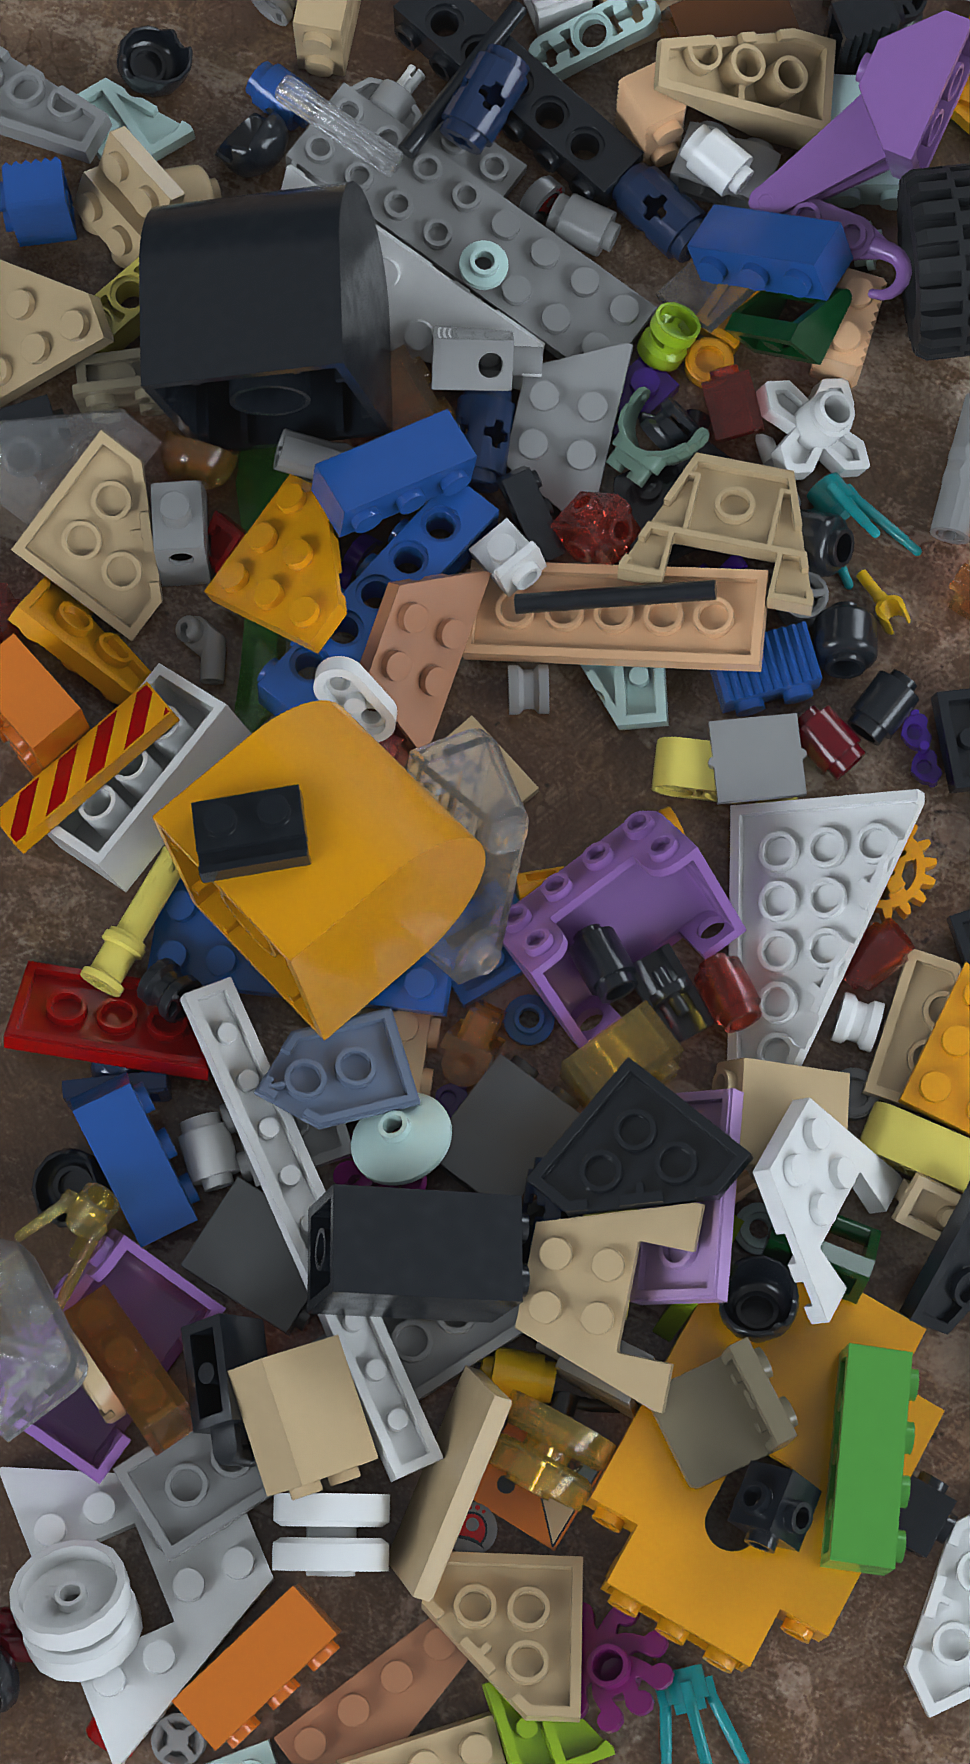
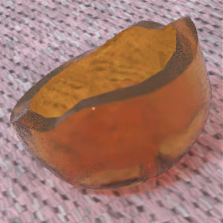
(195, 460)

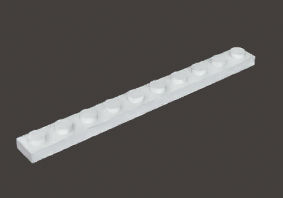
(291, 1189)

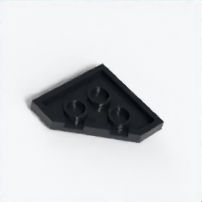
(637, 1151)

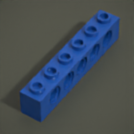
(463, 515)

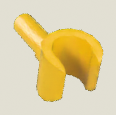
(886, 605)

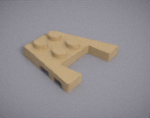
(731, 511)
(584, 1286)

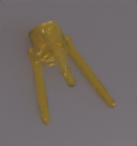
(87, 1218)

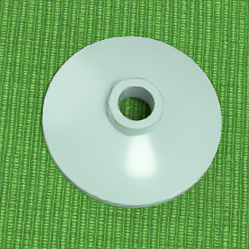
(407, 1153)

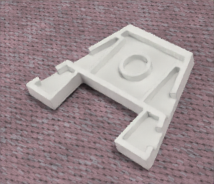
(804, 1185)

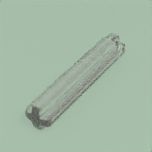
(339, 125)

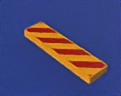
(86, 767)

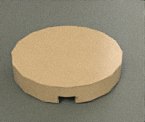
(100, 1391)

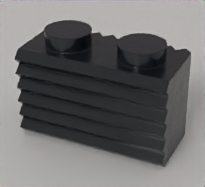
(858, 27)

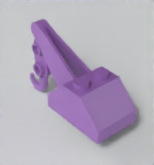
(893, 126)

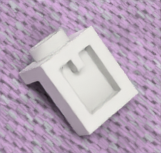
(509, 558)

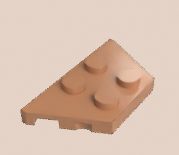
(420, 645)

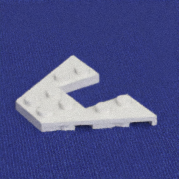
(203, 1587)

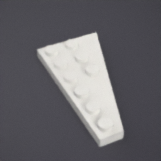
(428, 298)

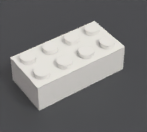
(115, 825)

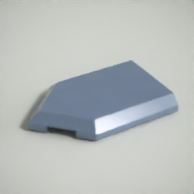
(344, 1078)

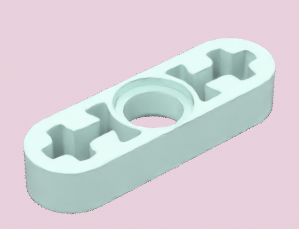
(632, 32)

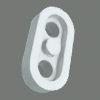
(356, 694)

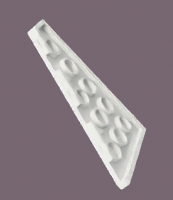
(805, 892)

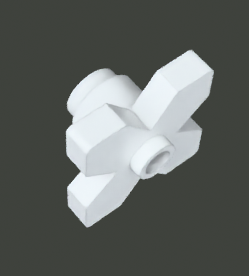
(814, 427)

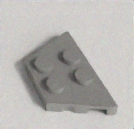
(569, 421)

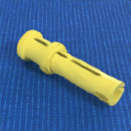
(125, 942)

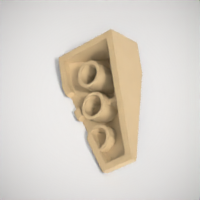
(757, 83)

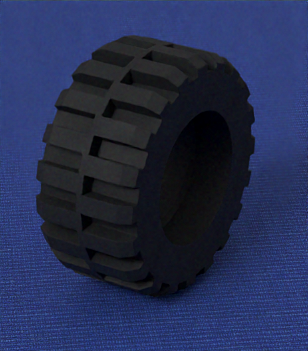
(936, 237)

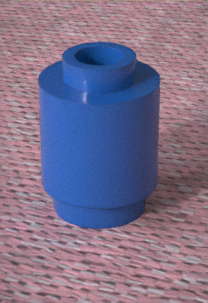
(262, 89)

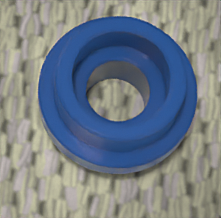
(524, 1035)

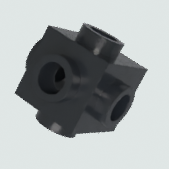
(774, 1507)

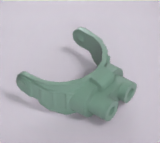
(642, 462)

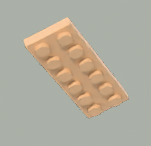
(680, 635)

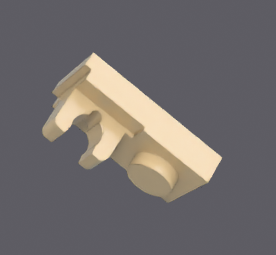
(925, 1205)

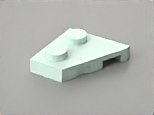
(151, 128)
(631, 694)

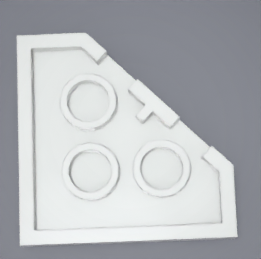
(941, 1644)

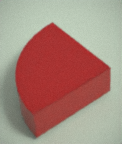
(224, 538)

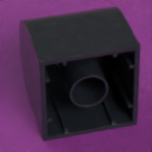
(267, 317)

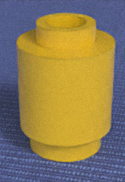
(522, 1372)

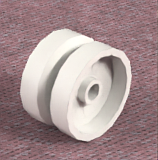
(331, 1534)
(76, 1610)

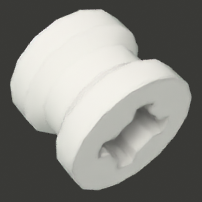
(857, 1022)

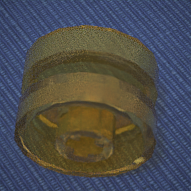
(544, 1455)

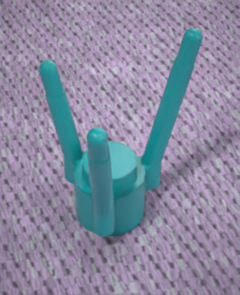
(835, 496)
(688, 1696)

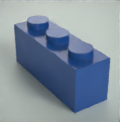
(770, 251)
(394, 473)
(136, 1158)

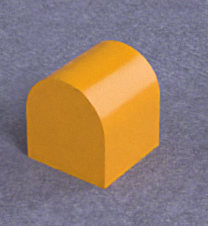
(382, 872)

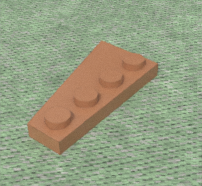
(377, 1702)

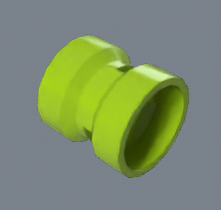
(668, 336)

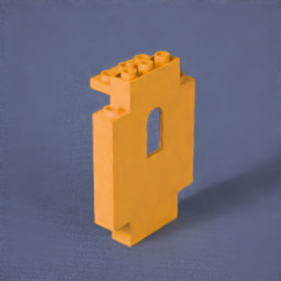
(670, 1563)

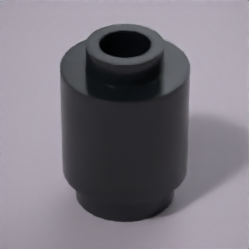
(883, 706)
(603, 963)

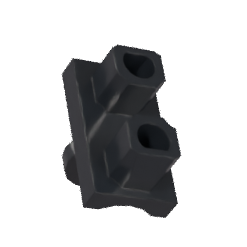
(671, 993)

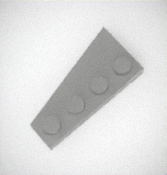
(48, 114)

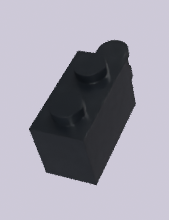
(209, 1352)

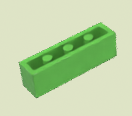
(868, 1460)

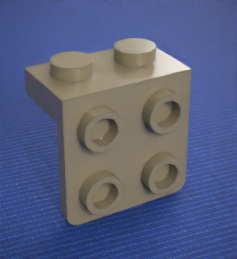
(112, 383)
(725, 1415)

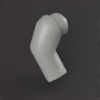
(206, 643)

